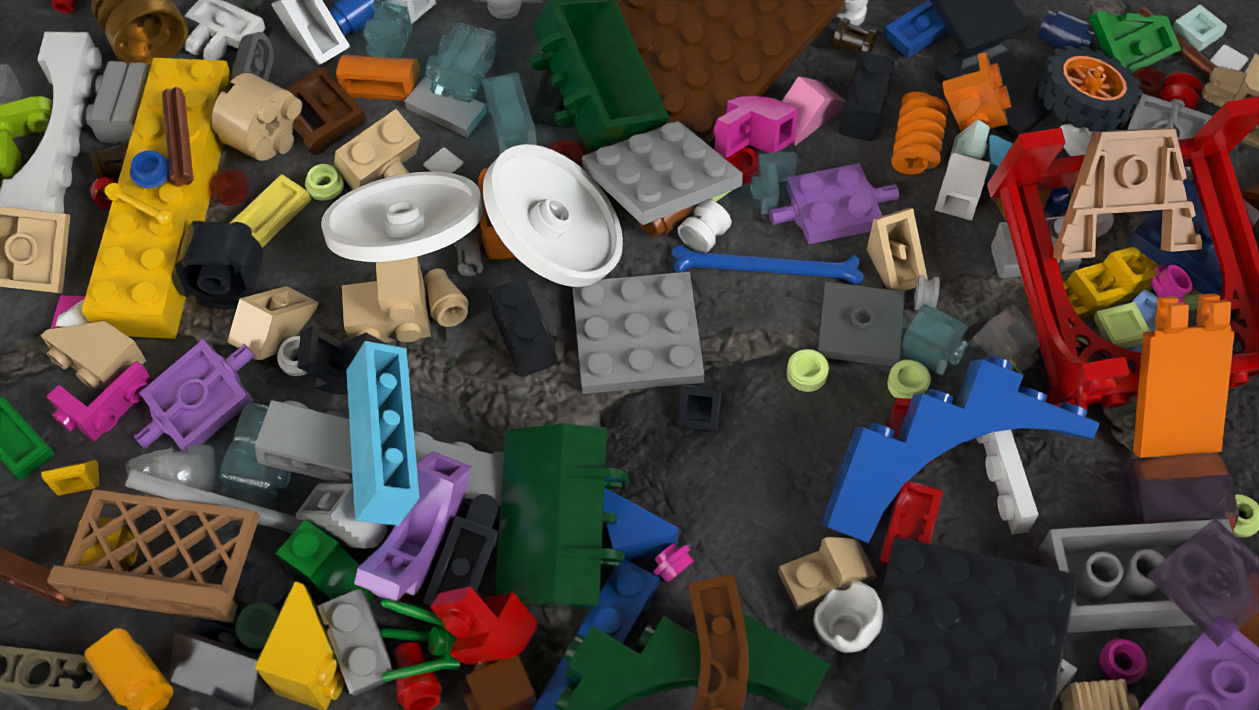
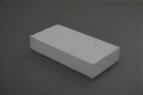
(448, 112)

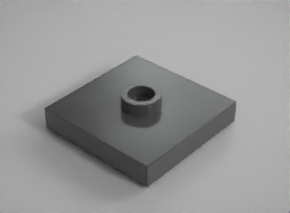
(861, 324)

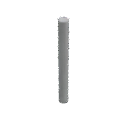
(182, 492)

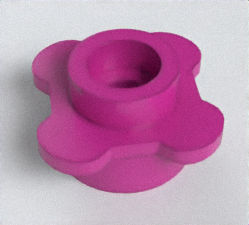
(1171, 282)

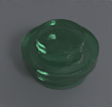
(256, 624)

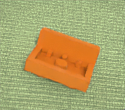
(978, 96)

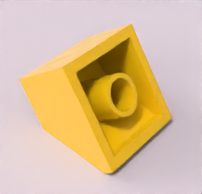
(299, 654)

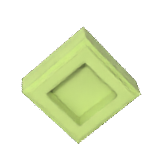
(1122, 325)

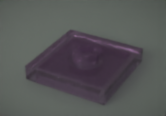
(1212, 581)

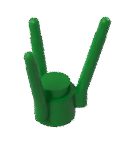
(439, 641)

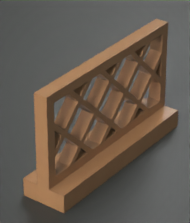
(156, 591)

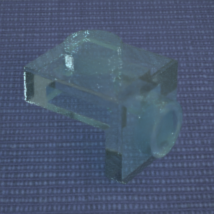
(770, 170)

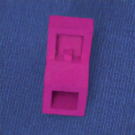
(757, 123)

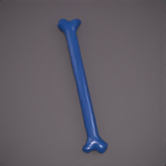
(845, 270)

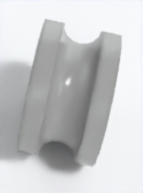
(926, 292)

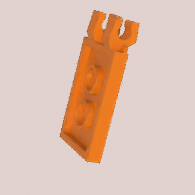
(1184, 379)

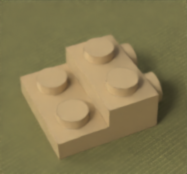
(33, 249)

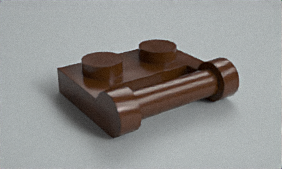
(330, 105)

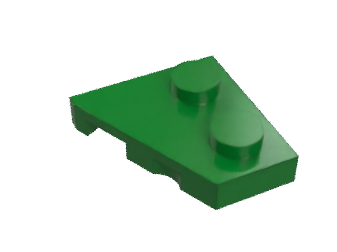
(1134, 38)

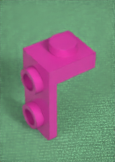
(105, 409)

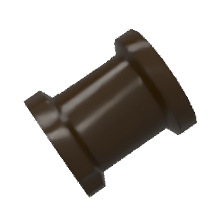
(854, 37)
(100, 158)

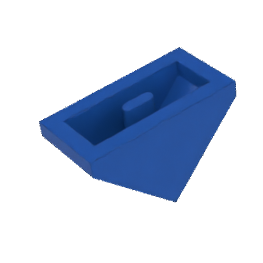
(636, 530)

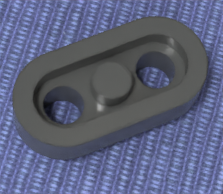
(254, 56)

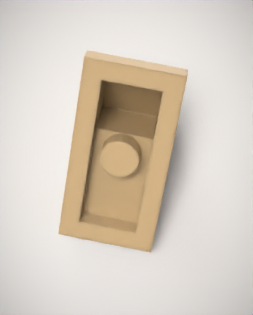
(833, 566)

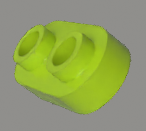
(25, 116)

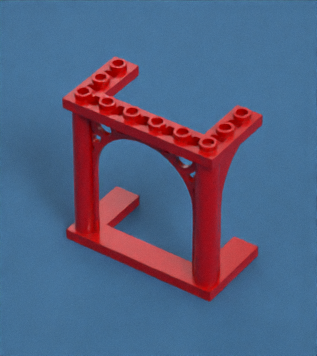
(1033, 168)

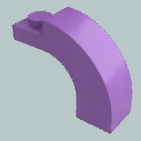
(418, 541)

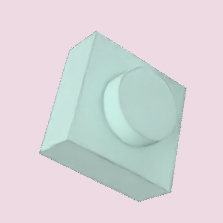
(1199, 27)
(972, 141)

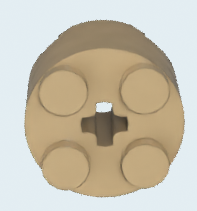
(256, 117)

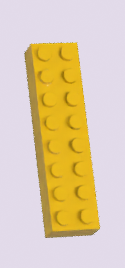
(137, 254)

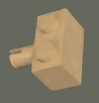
(377, 151)

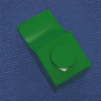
(320, 563)

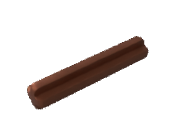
(177, 137)

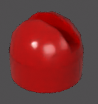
(96, 192)

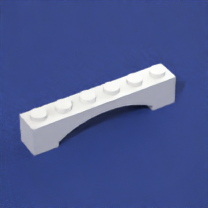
(71, 66)

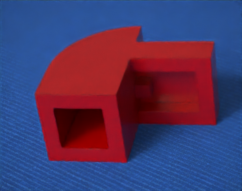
(484, 627)

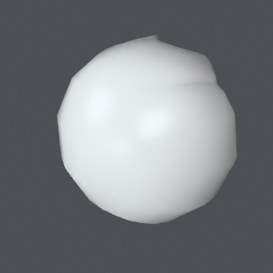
(849, 618)

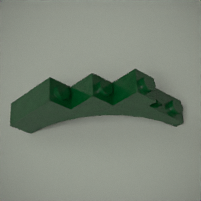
(670, 660)

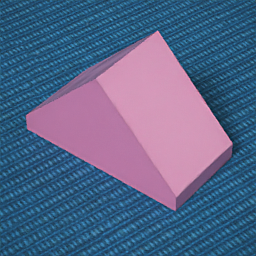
(815, 105)

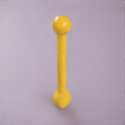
(115, 192)

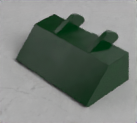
(596, 71)
(555, 516)

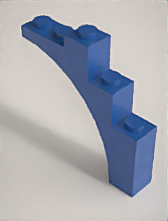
(987, 403)

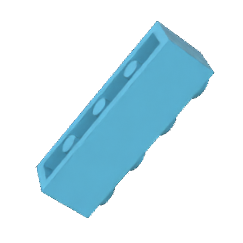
(381, 434)

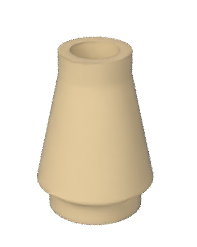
(445, 300)

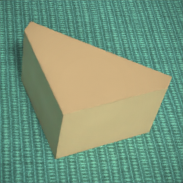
(897, 250)

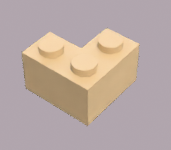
(391, 306)

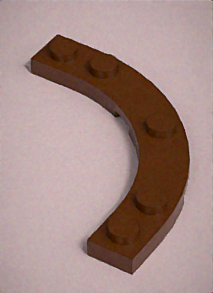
(721, 644)

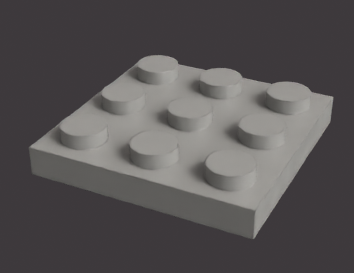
(661, 172)
(637, 333)

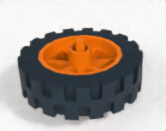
(1088, 88)

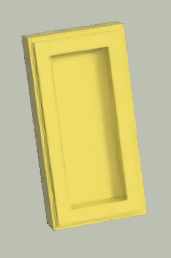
(274, 208)

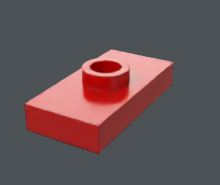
(912, 516)

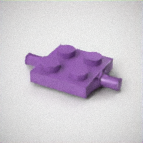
(833, 203)
(195, 396)

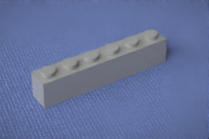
(321, 448)

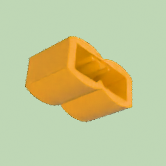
(129, 672)

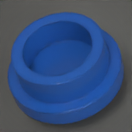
(149, 169)

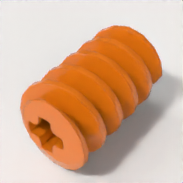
(919, 133)

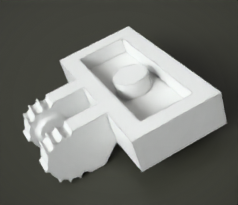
(222, 22)

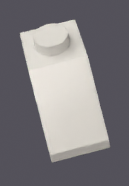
(311, 27)

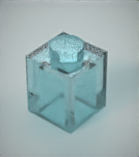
(934, 339)

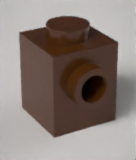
(500, 686)

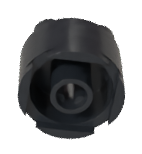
(218, 263)

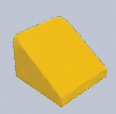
(73, 477)

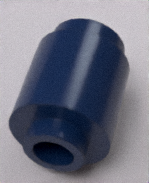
(1065, 30)

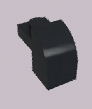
(329, 358)

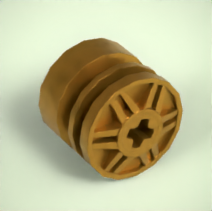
(141, 28)

